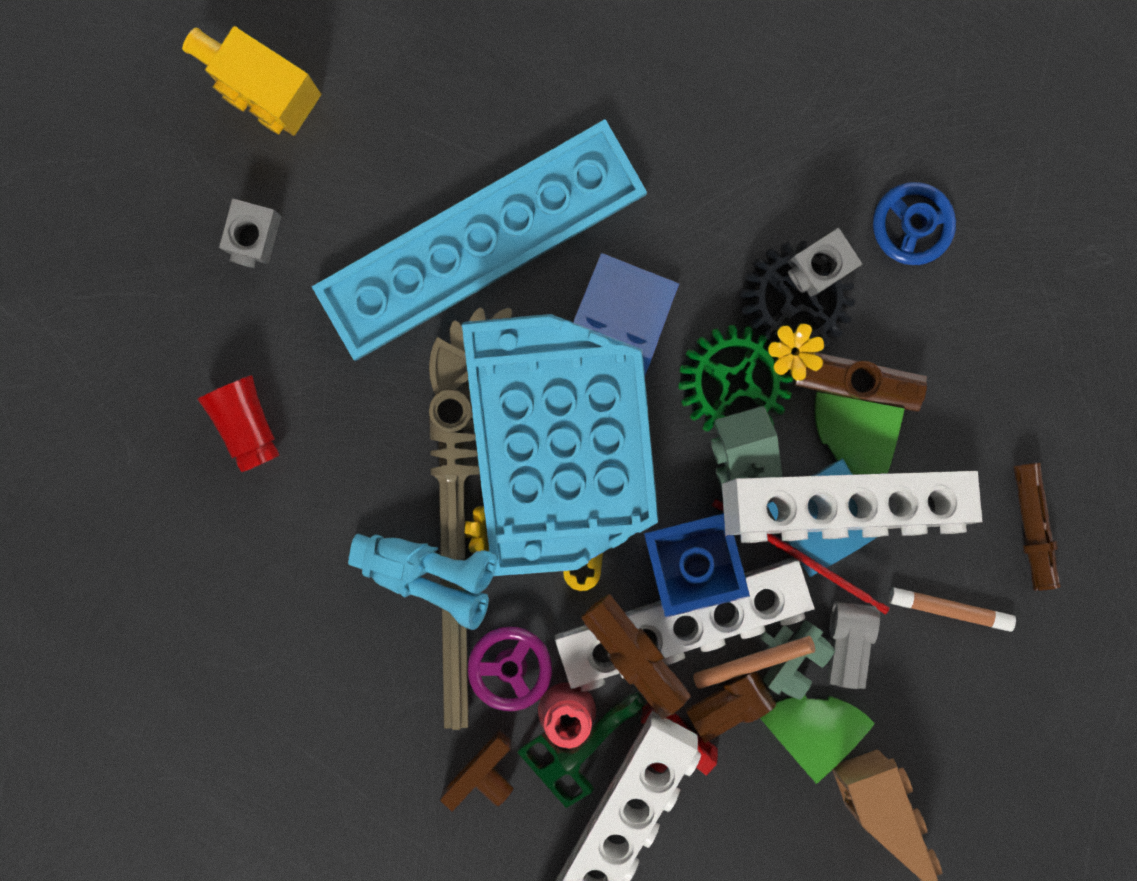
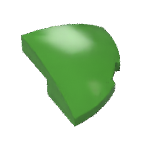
(858, 431)
(817, 731)

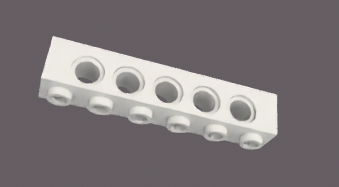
(954, 496)
(789, 604)
(657, 742)

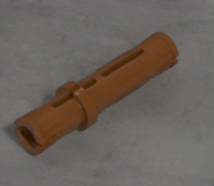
(1037, 528)

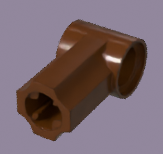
(738, 701)

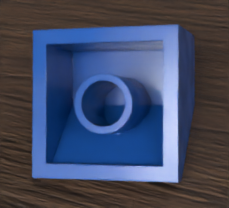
(696, 566)

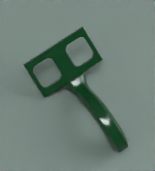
(570, 760)

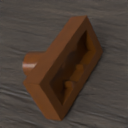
(480, 774)

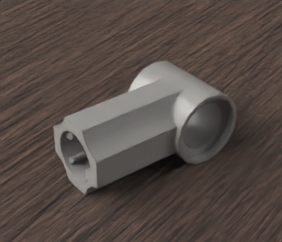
(853, 632)

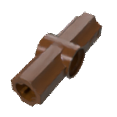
(885, 384)
(635, 656)

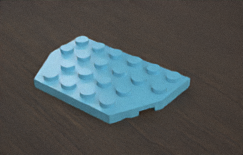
(558, 441)

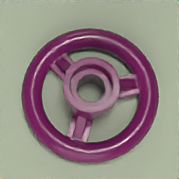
(525, 641)

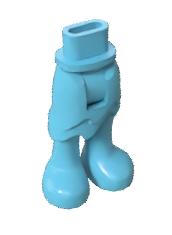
(401, 563)

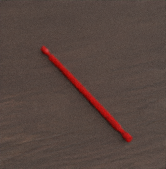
(818, 568)

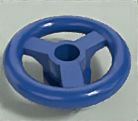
(929, 219)

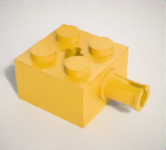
(256, 78)

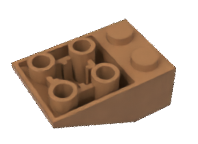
(879, 801)

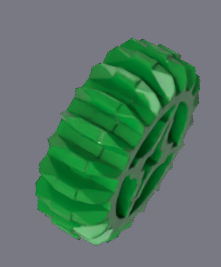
(718, 372)

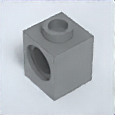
(242, 216)
(836, 250)

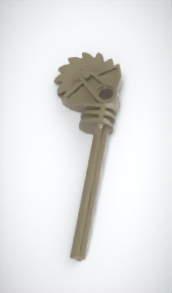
(456, 462)

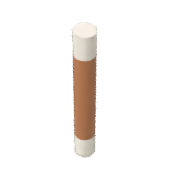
(952, 609)

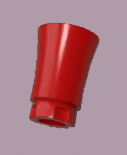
(241, 422)

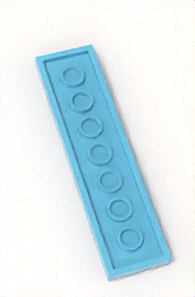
(479, 240)

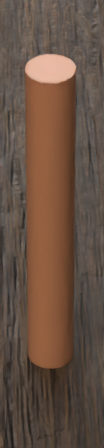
(754, 662)

